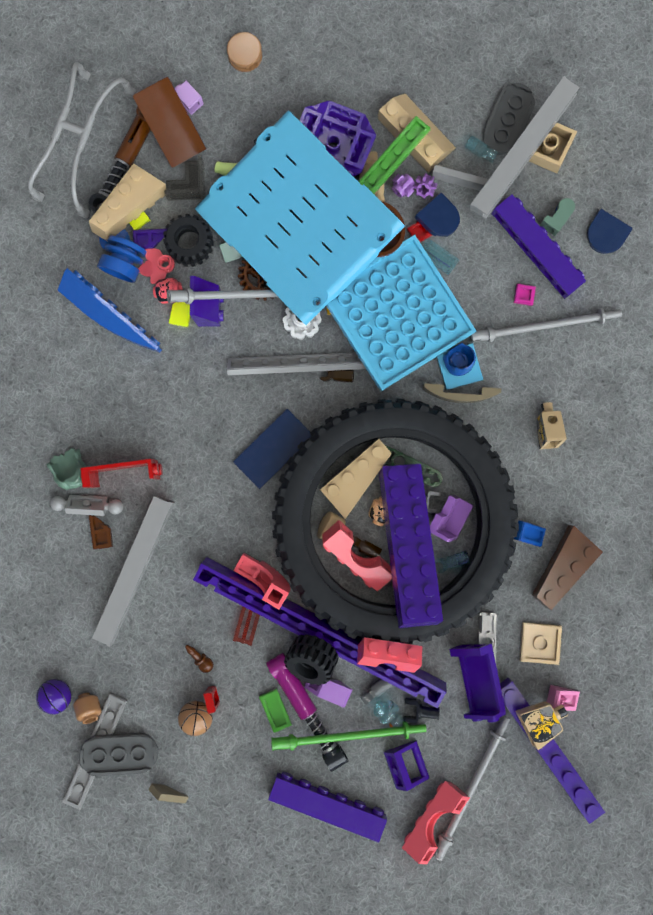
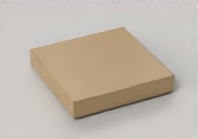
(540, 643)

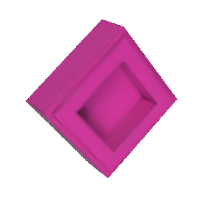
(524, 294)

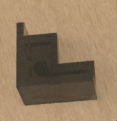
(192, 187)

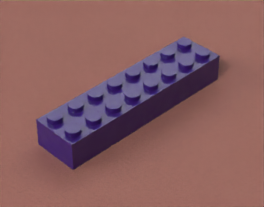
(410, 546)

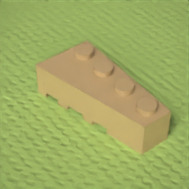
(353, 480)

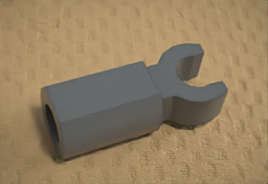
(376, 689)

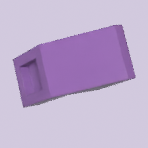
(332, 691)

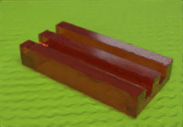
(243, 640)

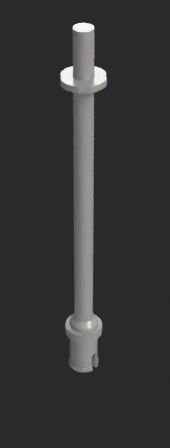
(188, 295)
(490, 333)
(445, 838)

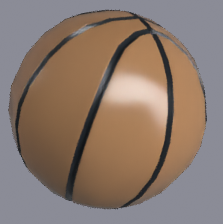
(194, 718)

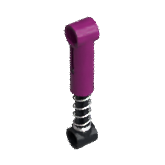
(306, 710)

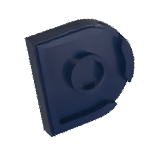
(439, 217)
(607, 233)

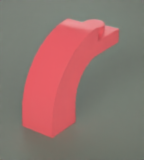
(266, 578)

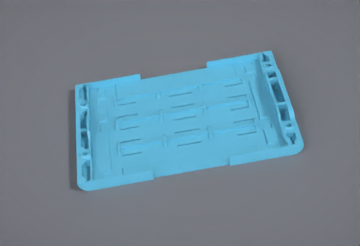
(344, 200)

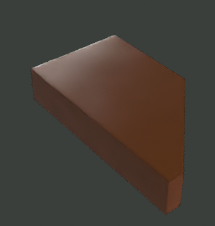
(100, 533)

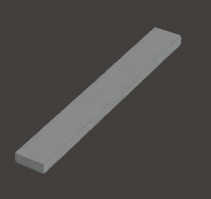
(294, 363)

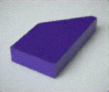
(148, 238)

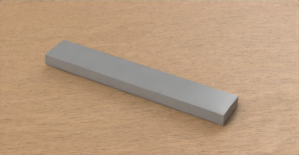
(105, 725)

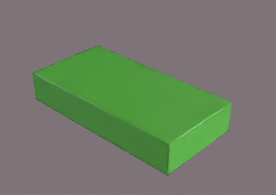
(275, 710)

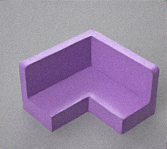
(452, 518)

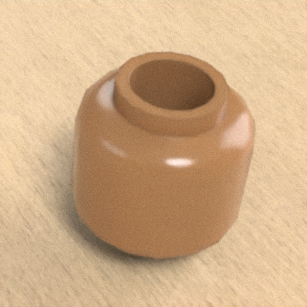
(87, 708)

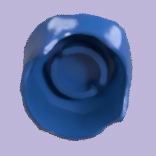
(460, 360)

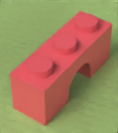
(375, 652)

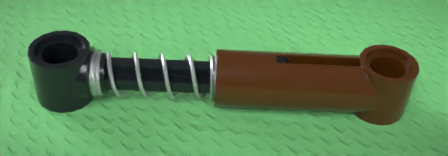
(124, 158)

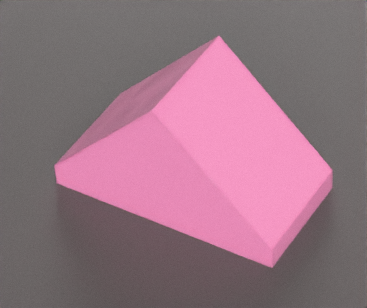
(563, 696)

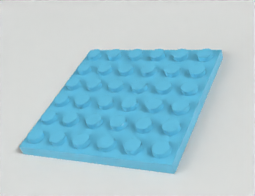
(399, 314)

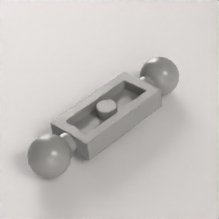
(86, 505)

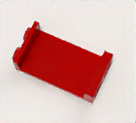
(90, 474)

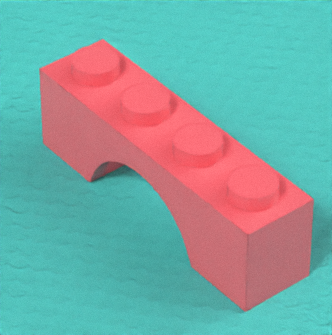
(373, 571)
(421, 842)

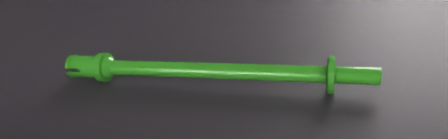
(291, 742)

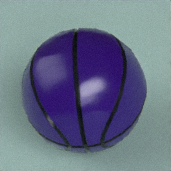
(53, 696)

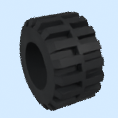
(184, 225)
(311, 659)

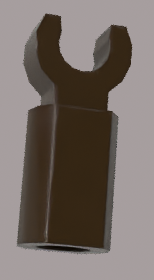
(339, 376)
(366, 547)

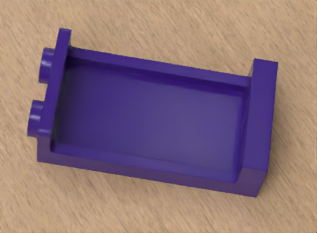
(480, 681)

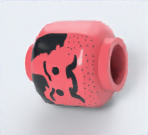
(163, 286)

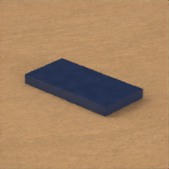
(272, 449)

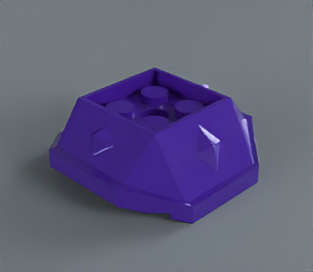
(342, 126)

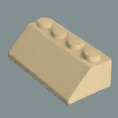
(433, 147)

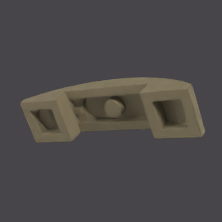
(437, 391)

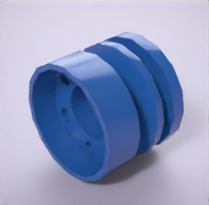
(123, 255)

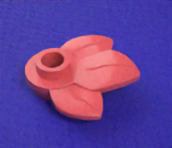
(153, 267)

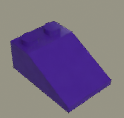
(206, 311)

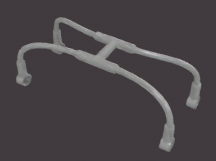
(84, 132)

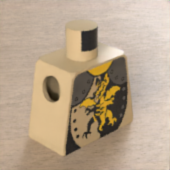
(550, 427)
(541, 722)

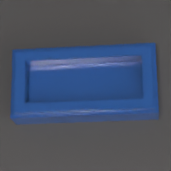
(530, 533)

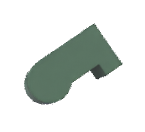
(562, 213)

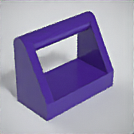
(398, 768)

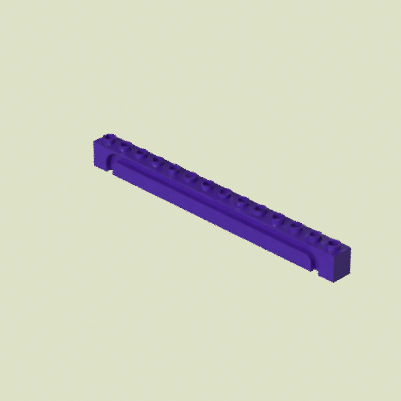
(305, 622)

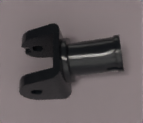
(422, 711)

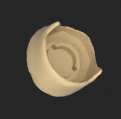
(327, 521)

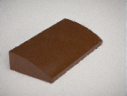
(169, 122)

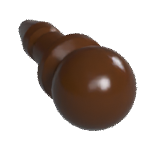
(204, 663)

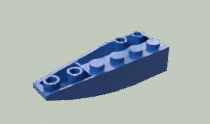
(90, 302)

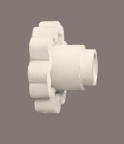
(299, 329)

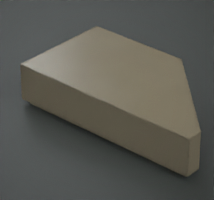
(165, 793)

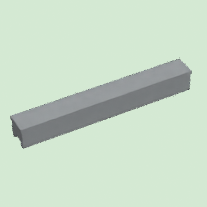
(524, 148)
(133, 571)

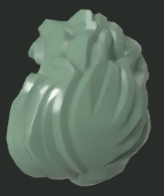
(67, 469)

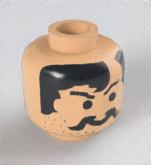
(376, 512)

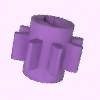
(403, 185)
(425, 185)

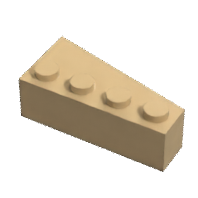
(126, 202)

